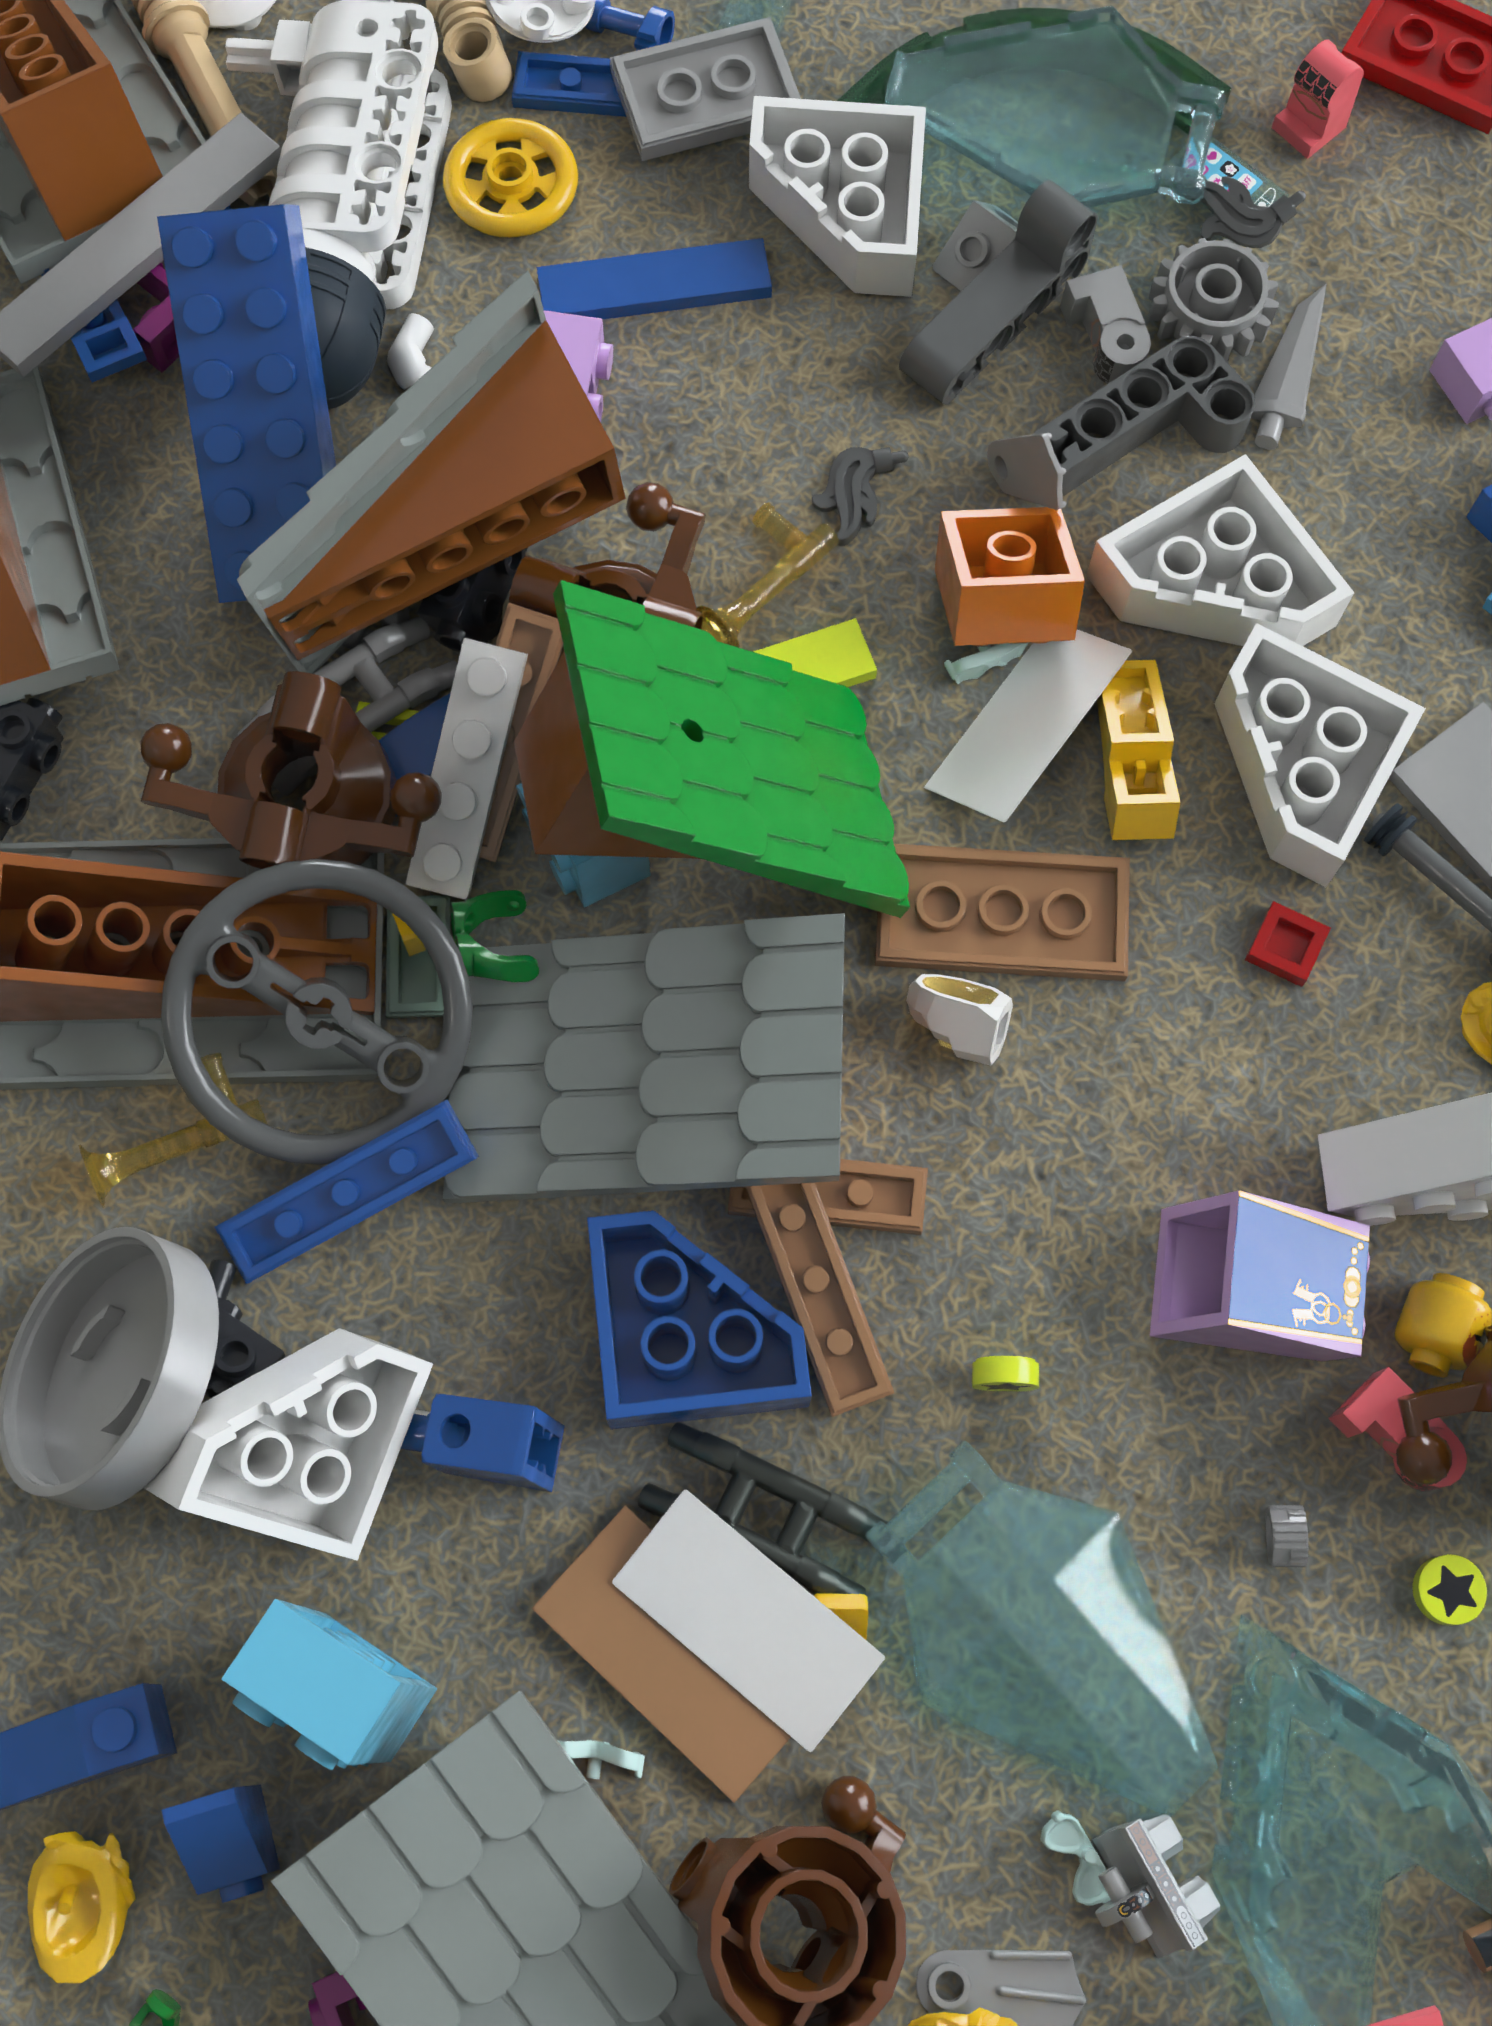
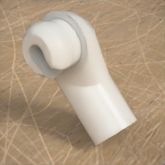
(406, 355)

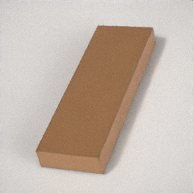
(864, 1197)

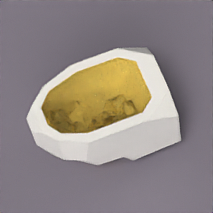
(962, 1015)

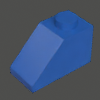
(224, 1841)

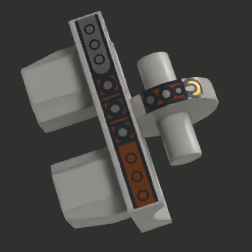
(1145, 1890)

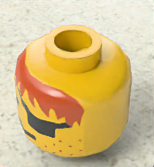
(1443, 1324)

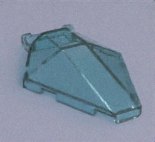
(1063, 106)
(1047, 1636)

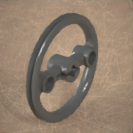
(215, 928)

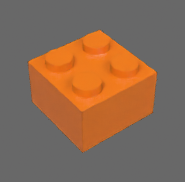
(1008, 576)

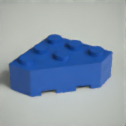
(685, 1330)

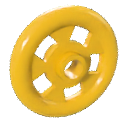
(512, 218)

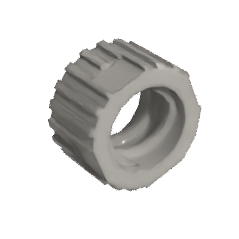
(1286, 1535)

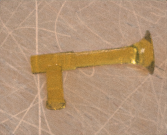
(802, 555)
(110, 1168)

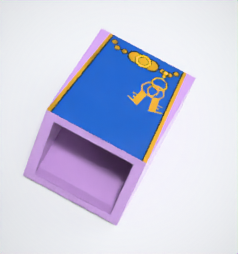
(1261, 1277)

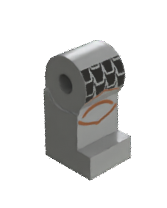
(1110, 318)

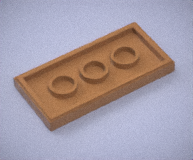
(1010, 913)
(653, 1669)

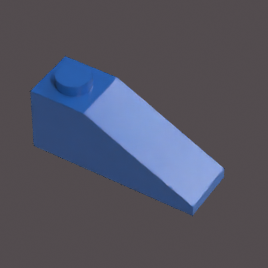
(84, 1743)

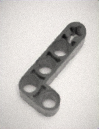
(989, 313)
(1170, 398)

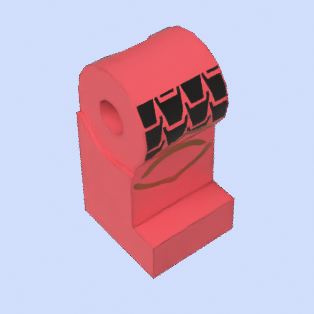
(1319, 99)
(1377, 1412)

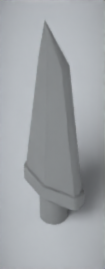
(1286, 382)

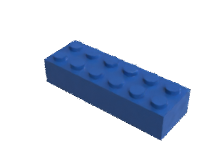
(248, 373)

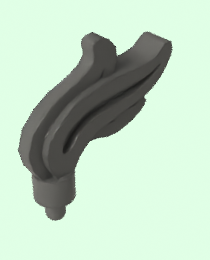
(1240, 219)
(850, 488)

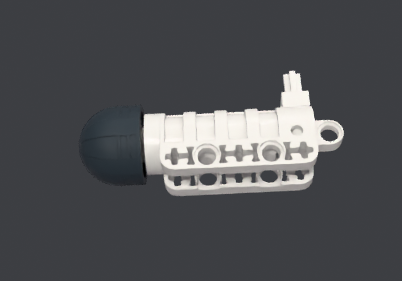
(351, 162)

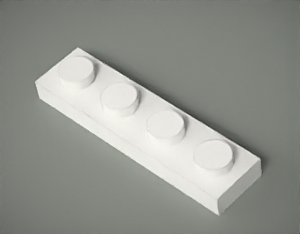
(468, 767)

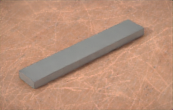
(130, 243)

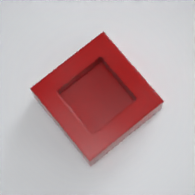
(1287, 944)

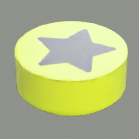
(1005, 1373)
(1449, 1590)

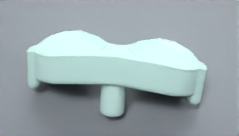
(977, 664)
(598, 1751)
(1066, 1836)

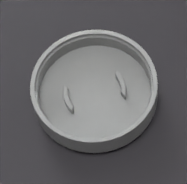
(108, 1369)

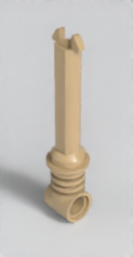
(179, 34)
(473, 47)

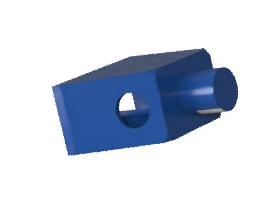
(504, 1444)

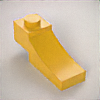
(1137, 755)

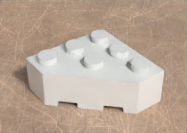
(844, 184)
(1220, 564)
(1310, 748)
(1412, 1164)
(301, 1444)

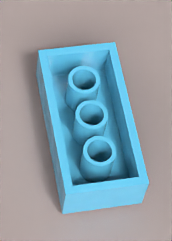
(328, 1686)

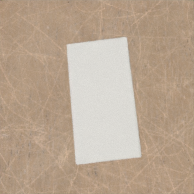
(1027, 723)
(748, 1620)

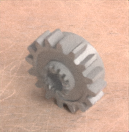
(1215, 295)

